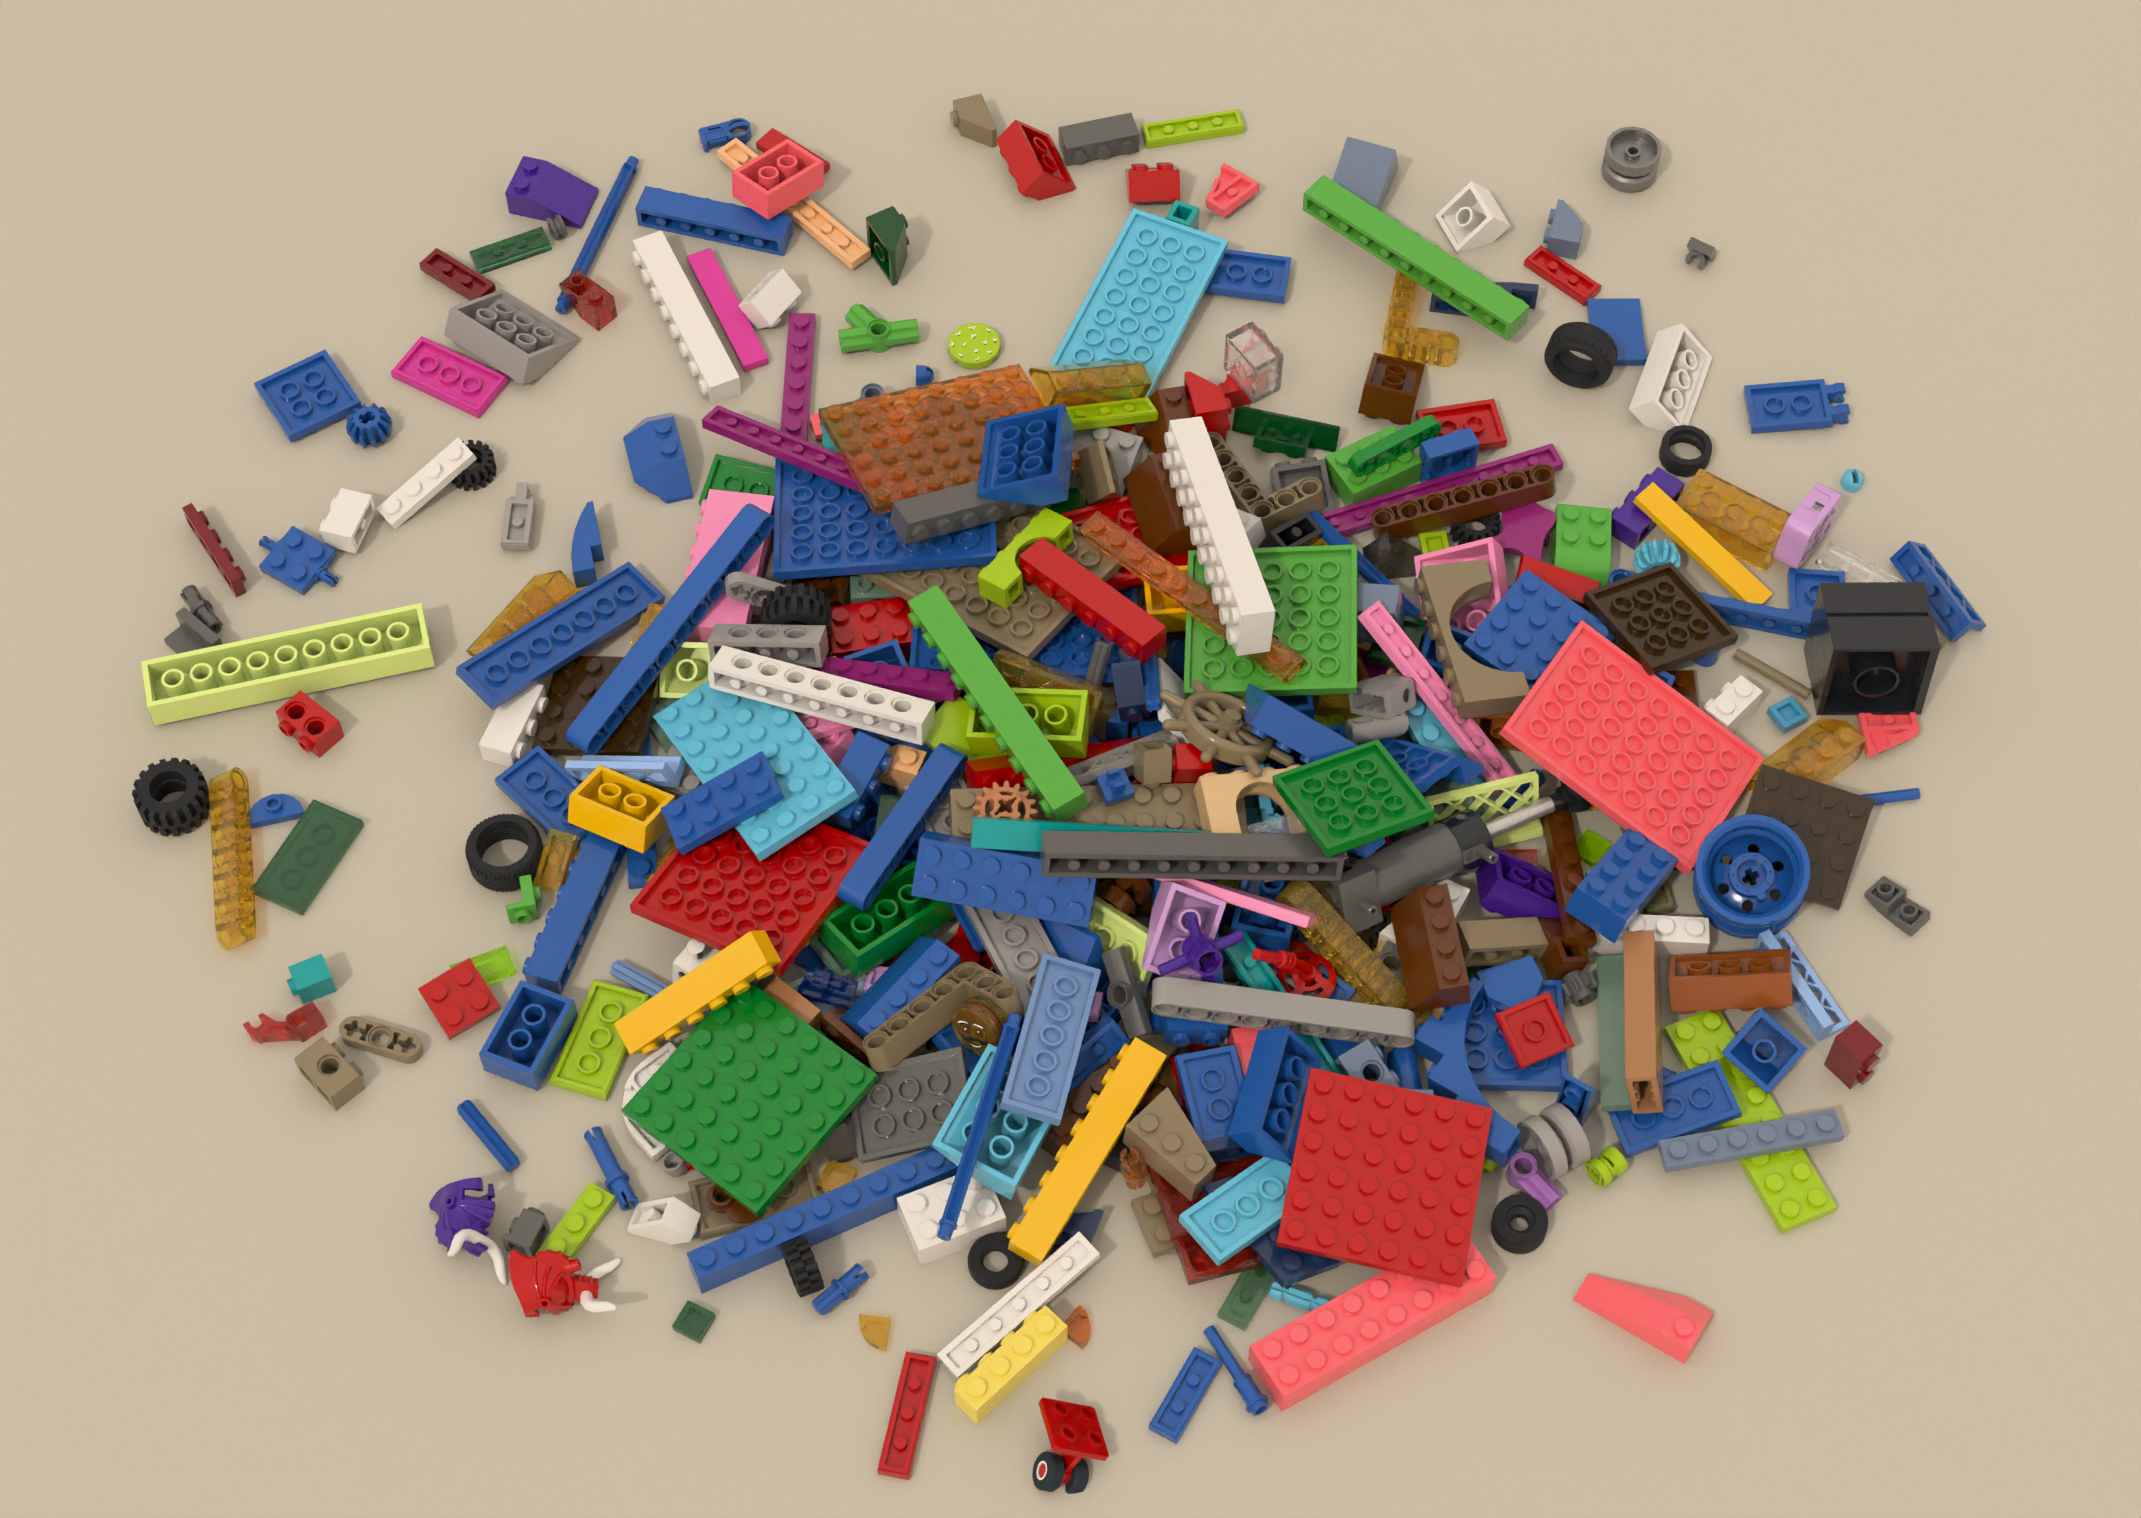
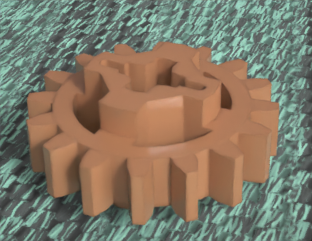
(1005, 802)

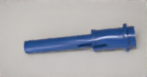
(1243, 1382)

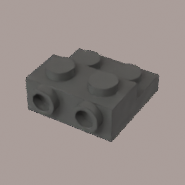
(1286, 474)

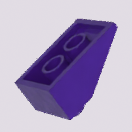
(546, 190)
(1516, 888)

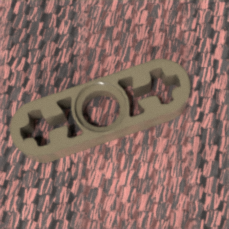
(373, 1029)

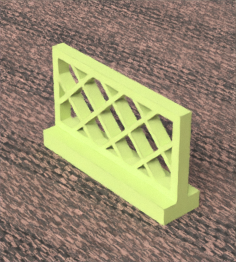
(1482, 792)

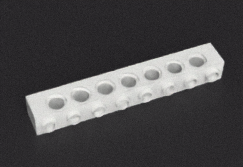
(822, 695)

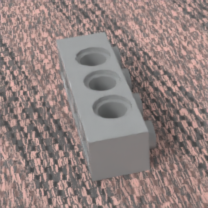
(788, 643)

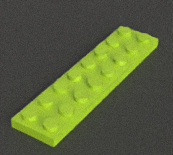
(1783, 1179)

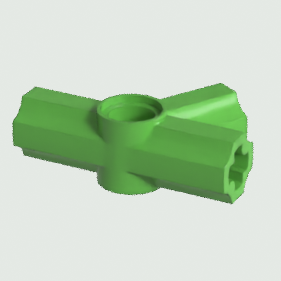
(875, 332)

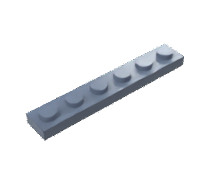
(1750, 1140)

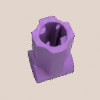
(1534, 1183)

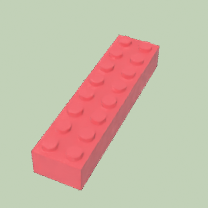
(1360, 1328)

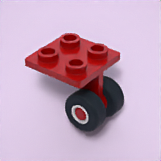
(1074, 1434)

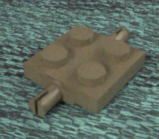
(1153, 1223)

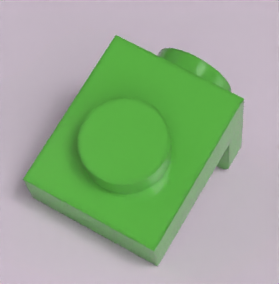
(527, 910)

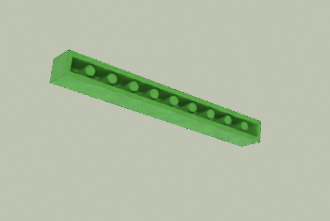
(1416, 258)
(997, 704)

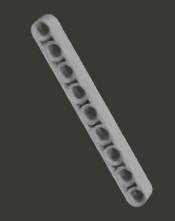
(1276, 1009)

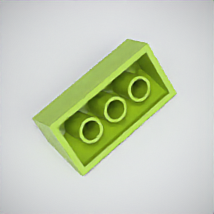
(1058, 714)

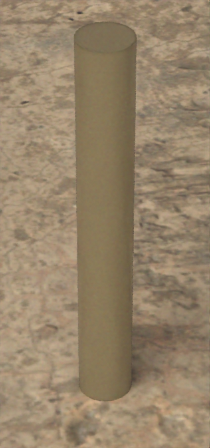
(1772, 674)

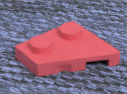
(1230, 191)
(1886, 730)

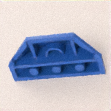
(658, 458)

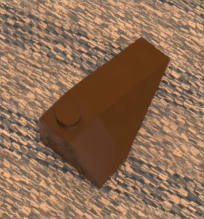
(1171, 405)

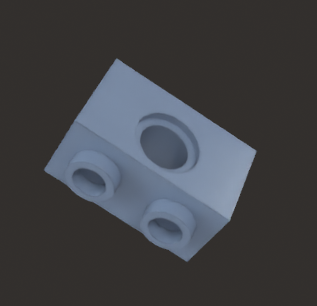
(1366, 1057)

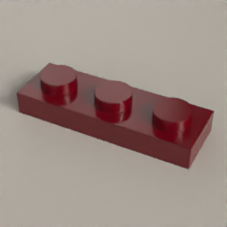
(456, 275)

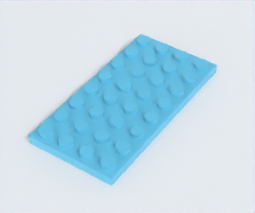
(1143, 295)
(724, 729)

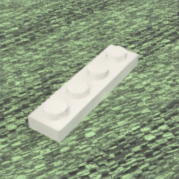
(426, 483)

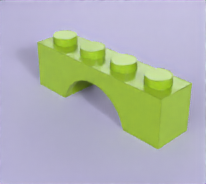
(1002, 579)

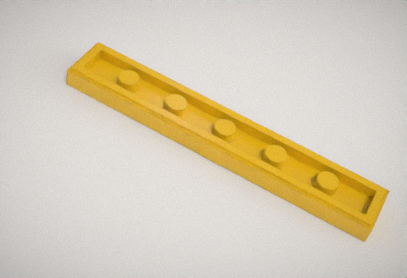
(1701, 546)

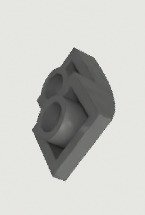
(1894, 905)

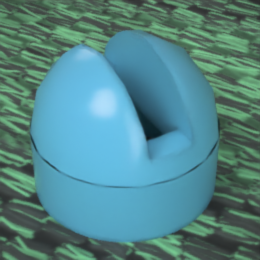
(1847, 480)

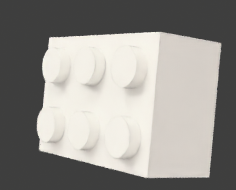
(924, 1208)

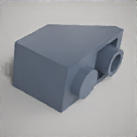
(1565, 233)

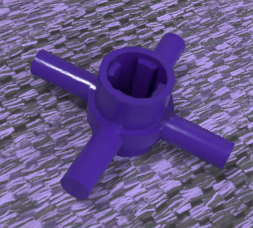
(1201, 951)

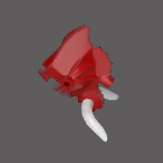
(551, 1284)

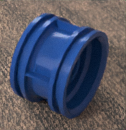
(1775, 844)

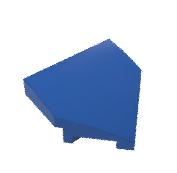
(1511, 983)

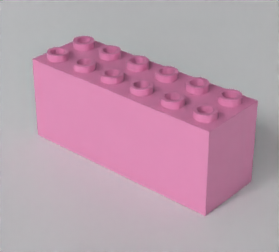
(717, 514)

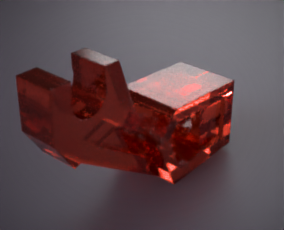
(287, 1030)

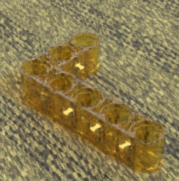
(1414, 342)

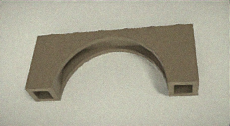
(1473, 687)

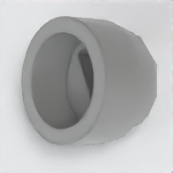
(671, 1158)

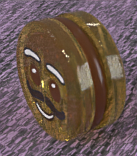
(978, 1023)

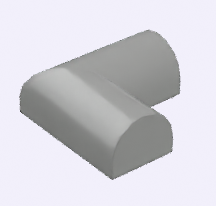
(1370, 728)

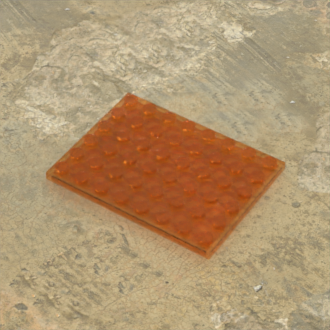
(926, 433)

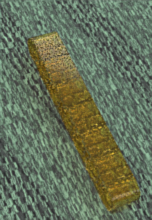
(232, 859)
(1347, 950)

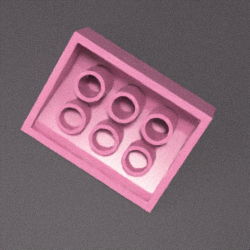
(1472, 614)

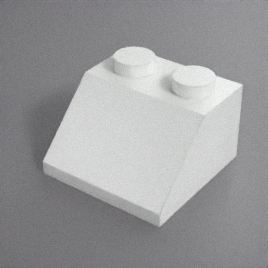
(1472, 218)

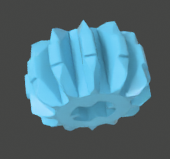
(1655, 554)

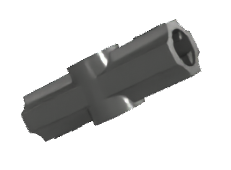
(1126, 993)

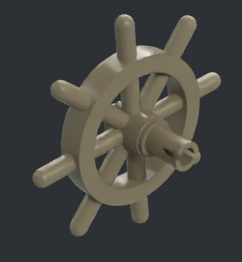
(1221, 729)

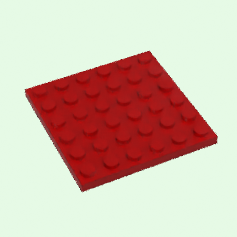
(727, 892)
(1385, 1177)

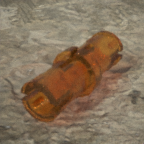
(1132, 1168)

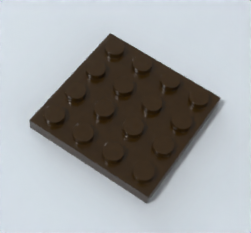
(1660, 618)
(570, 693)
(1824, 819)

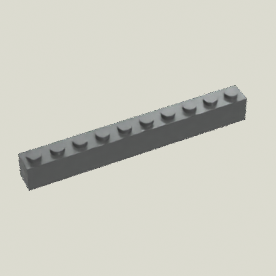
(1186, 856)

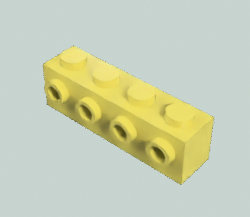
(1010, 1364)

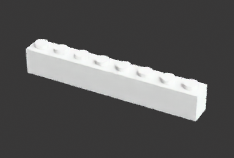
(686, 317)

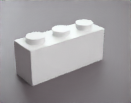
(512, 726)

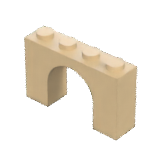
(1218, 795)

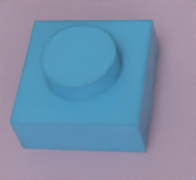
(1787, 714)

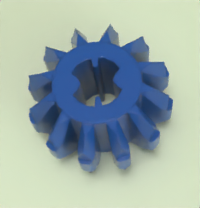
(369, 425)

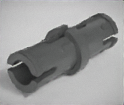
(201, 608)

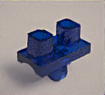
(828, 988)

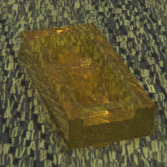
(556, 859)

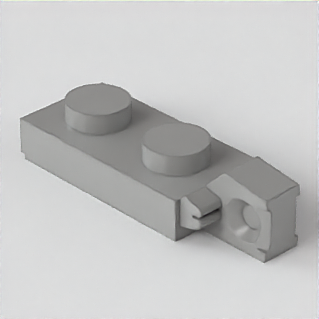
(518, 520)

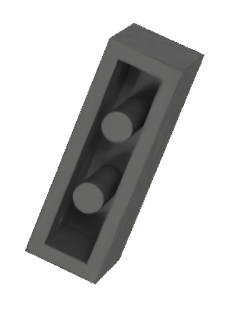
(1098, 139)

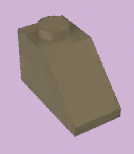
(974, 120)

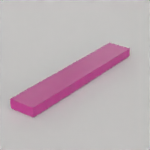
(726, 309)

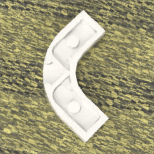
(635, 1082)

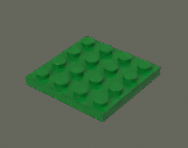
(1353, 798)

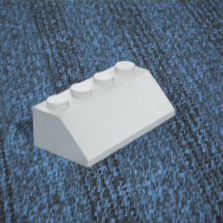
(1671, 379)

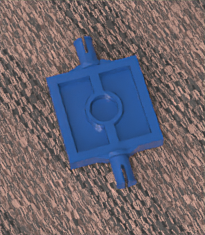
(298, 560)

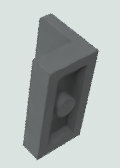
(191, 634)

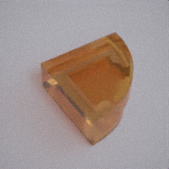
(1079, 1327)

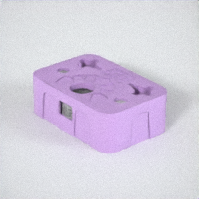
(1807, 526)

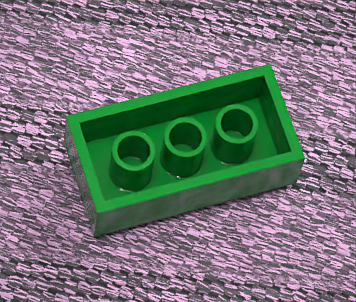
(886, 927)

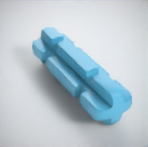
(1296, 1296)

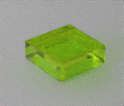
(1592, 848)

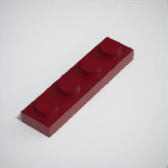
(210, 541)

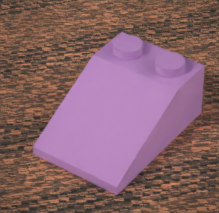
(1169, 928)

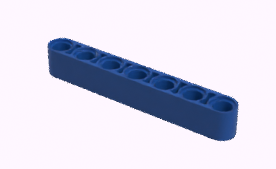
(902, 827)

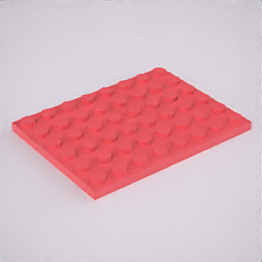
(1632, 745)

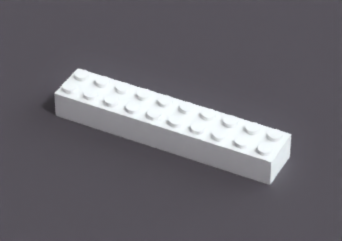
(1219, 537)

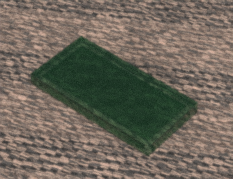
(307, 857)

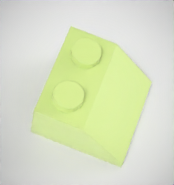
(685, 670)

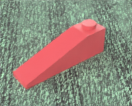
(1653, 1315)

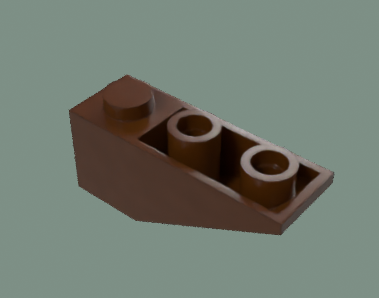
(1559, 956)

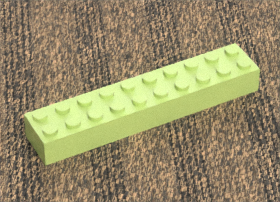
(287, 662)

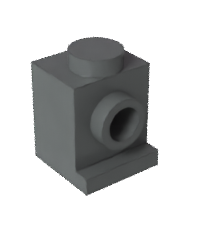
(527, 1232)

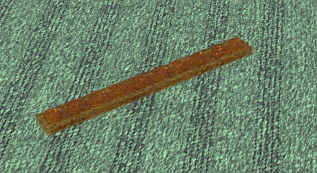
(1178, 588)

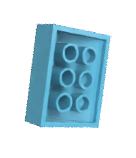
(1009, 1138)

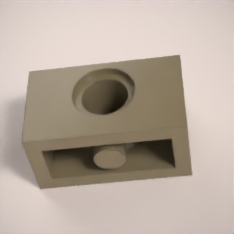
(335, 1087)

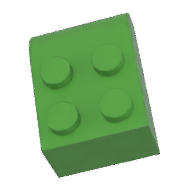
(1582, 541)

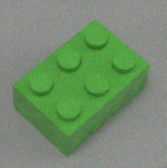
(1388, 478)

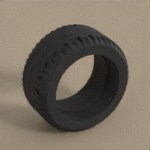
(1576, 370)
(495, 830)

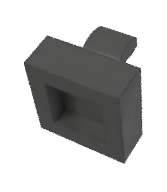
(1701, 250)

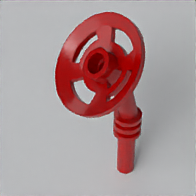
(1303, 972)

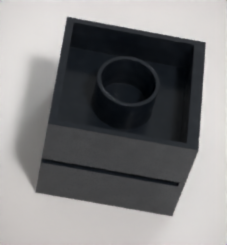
(1871, 648)

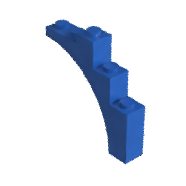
(1449, 1075)

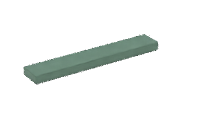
(1611, 1028)

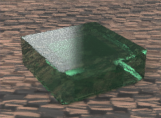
(694, 1321)

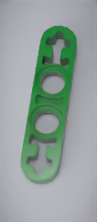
(1394, 445)

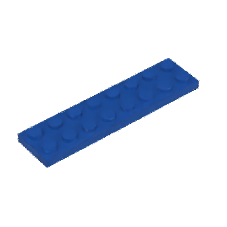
(559, 636)

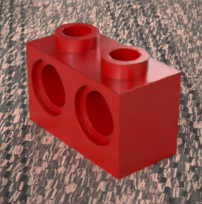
(313, 720)

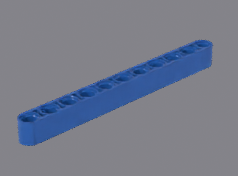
(669, 629)

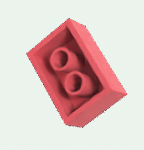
(777, 179)

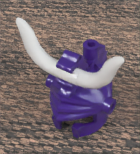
(465, 1221)

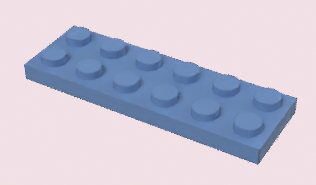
(1050, 1039)

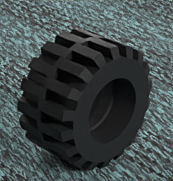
(796, 607)
(166, 779)

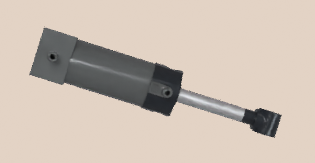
(1429, 857)

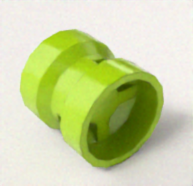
(1606, 1166)

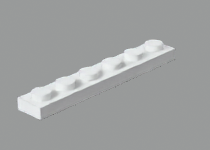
(1017, 1304)

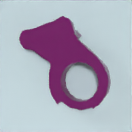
(1526, 530)

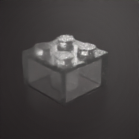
(1253, 361)

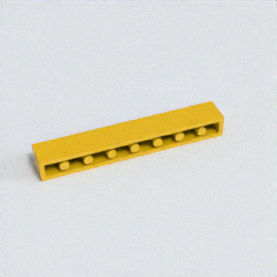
(1086, 1153)

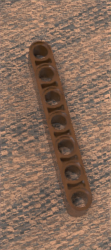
(1465, 502)

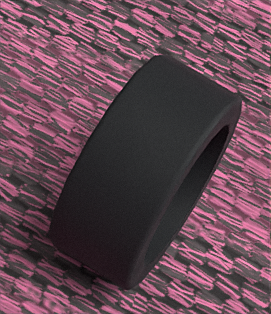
(1690, 435)

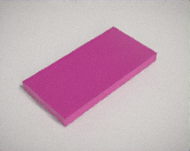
(450, 377)

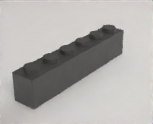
(949, 512)

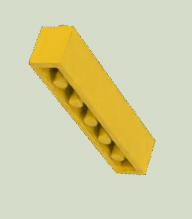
(698, 992)

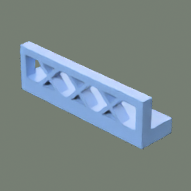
(651, 770)
(1804, 1001)

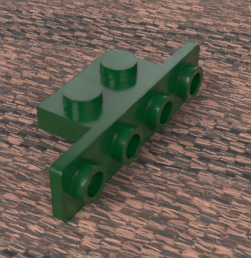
(1284, 433)

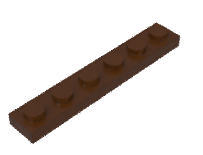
(1566, 874)

